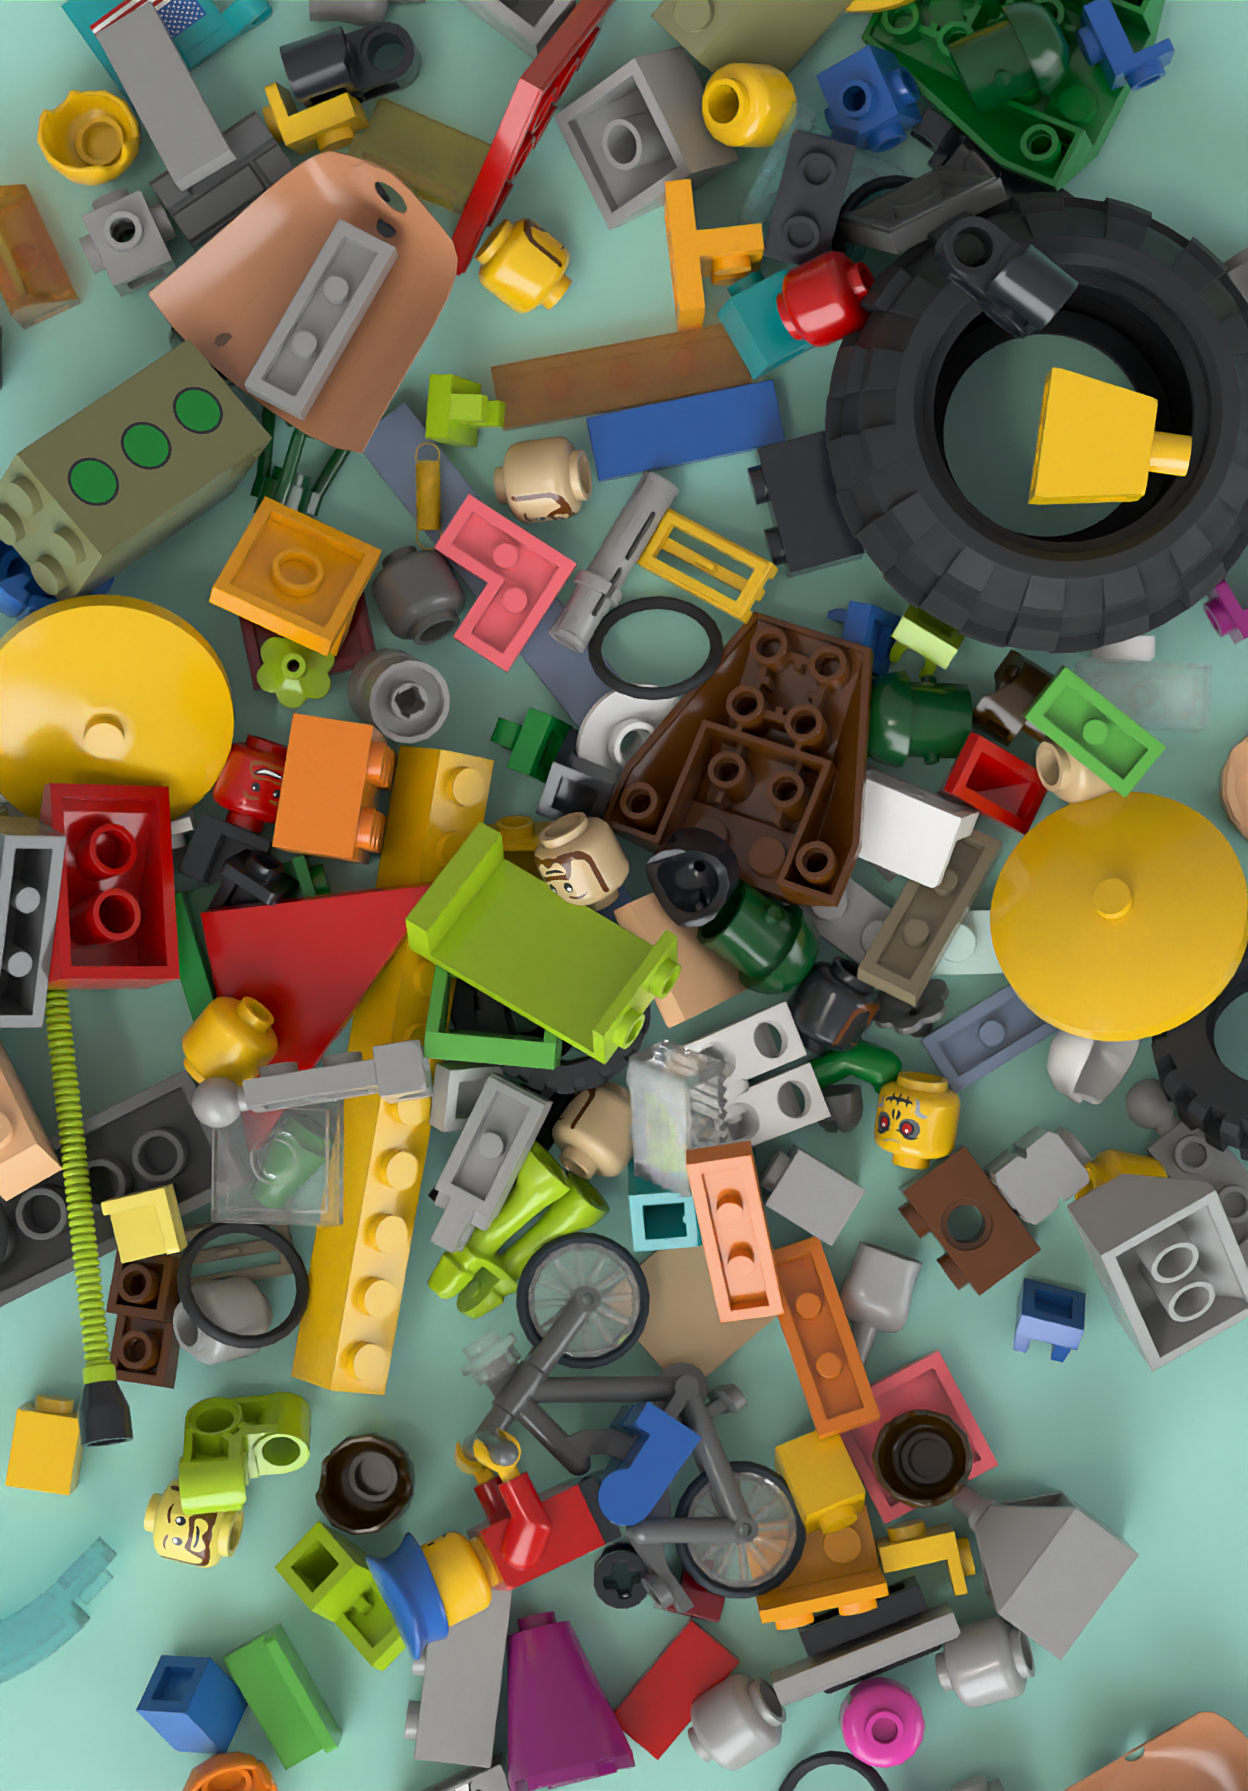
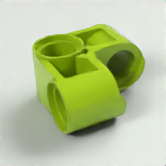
(239, 1441)

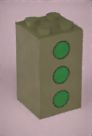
(127, 473)

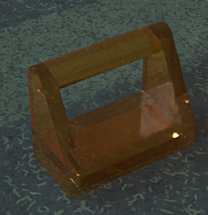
(30, 267)

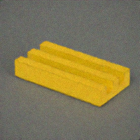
(750, 589)

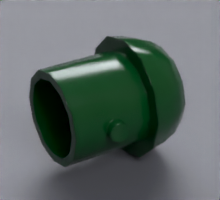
(1011, 56)
(917, 719)
(762, 940)

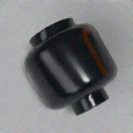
(833, 1007)

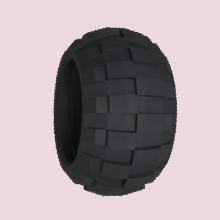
(1144, 303)

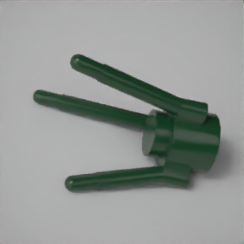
(287, 485)

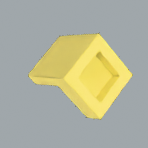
(146, 1223)

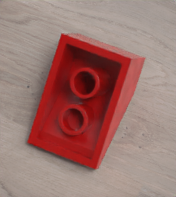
(114, 888)

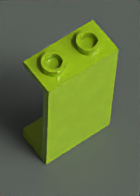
(538, 951)

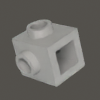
(138, 260)

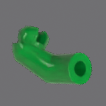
(865, 1061)

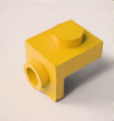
(323, 126)
(914, 1545)

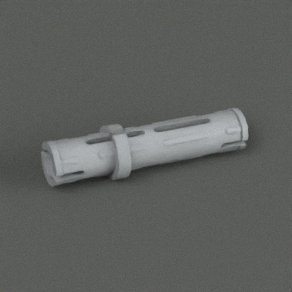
(601, 582)

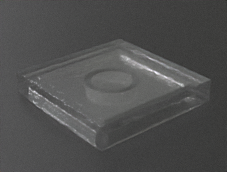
(280, 1167)

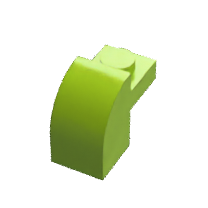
(337, 1584)

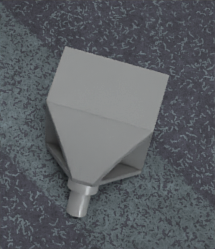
(1045, 1562)

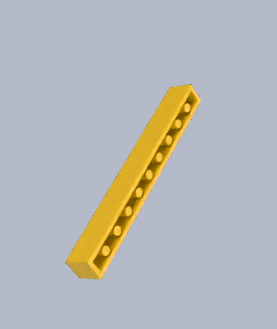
(363, 1263)

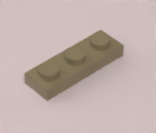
(927, 921)

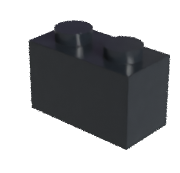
(803, 506)

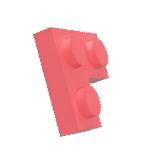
(519, 574)

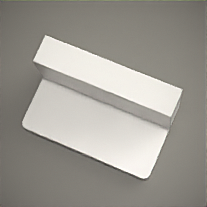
(911, 827)

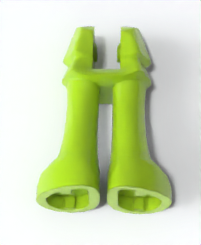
(485, 1273)

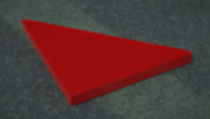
(525, 122)
(308, 959)

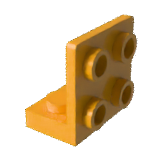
(832, 1573)

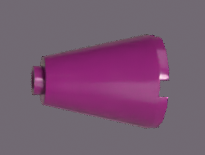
(557, 1710)

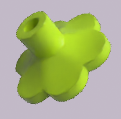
(294, 687)

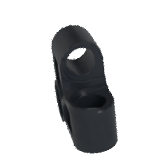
(343, 63)
(1013, 284)

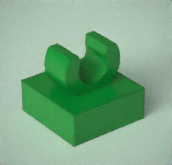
(533, 743)

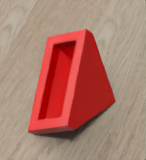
(994, 784)

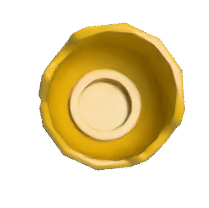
(90, 137)

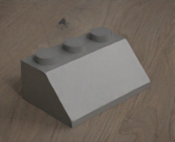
(1164, 1261)

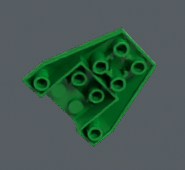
(1031, 134)

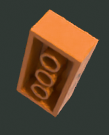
(334, 789)

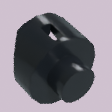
(693, 875)

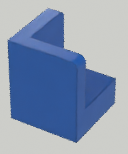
(192, 1704)

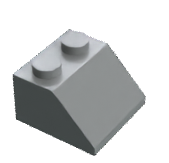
(640, 132)

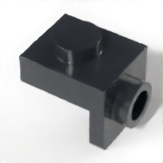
(253, 878)

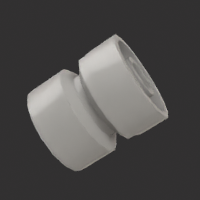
(398, 695)

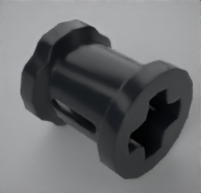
(609, 1589)

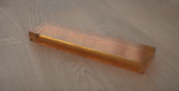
(618, 376)

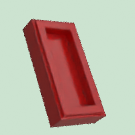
(663, 1696)

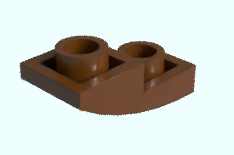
(144, 1338)

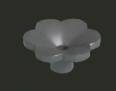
(915, 1019)

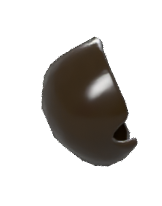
(922, 1458)
(365, 1484)

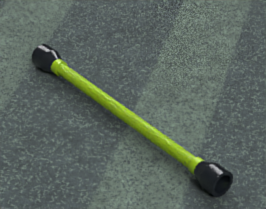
(103, 1409)

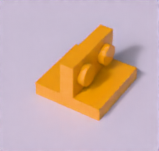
(716, 253)
(296, 577)

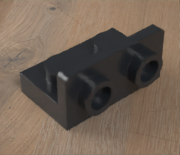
(810, 195)

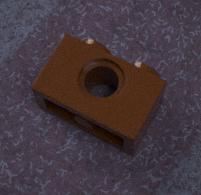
(998, 1245)

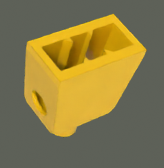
(1099, 443)

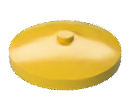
(111, 699)
(1120, 916)

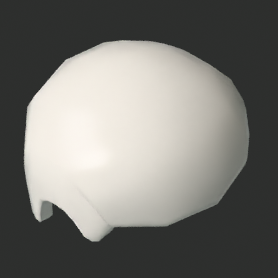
(1088, 1067)

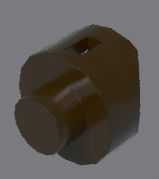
(1016, 687)

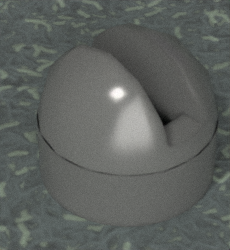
(845, 1107)

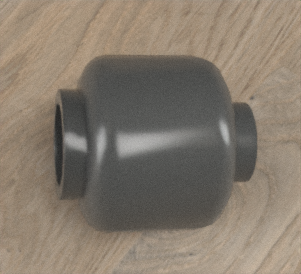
(418, 595)

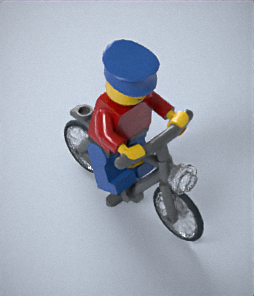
(583, 1309)

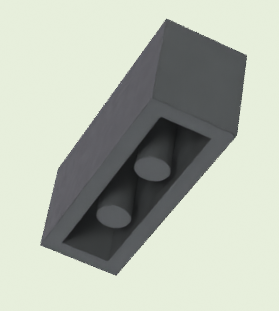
(28, 912)

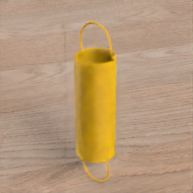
(428, 495)

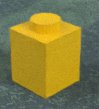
(46, 1446)
(821, 1482)

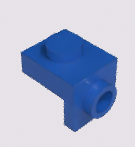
(1106, 43)

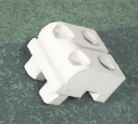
(770, 1105)

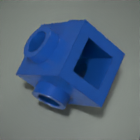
(872, 97)

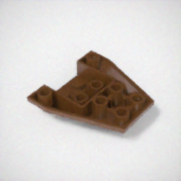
(764, 761)

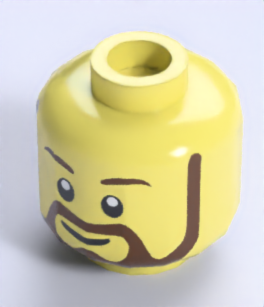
(191, 1538)

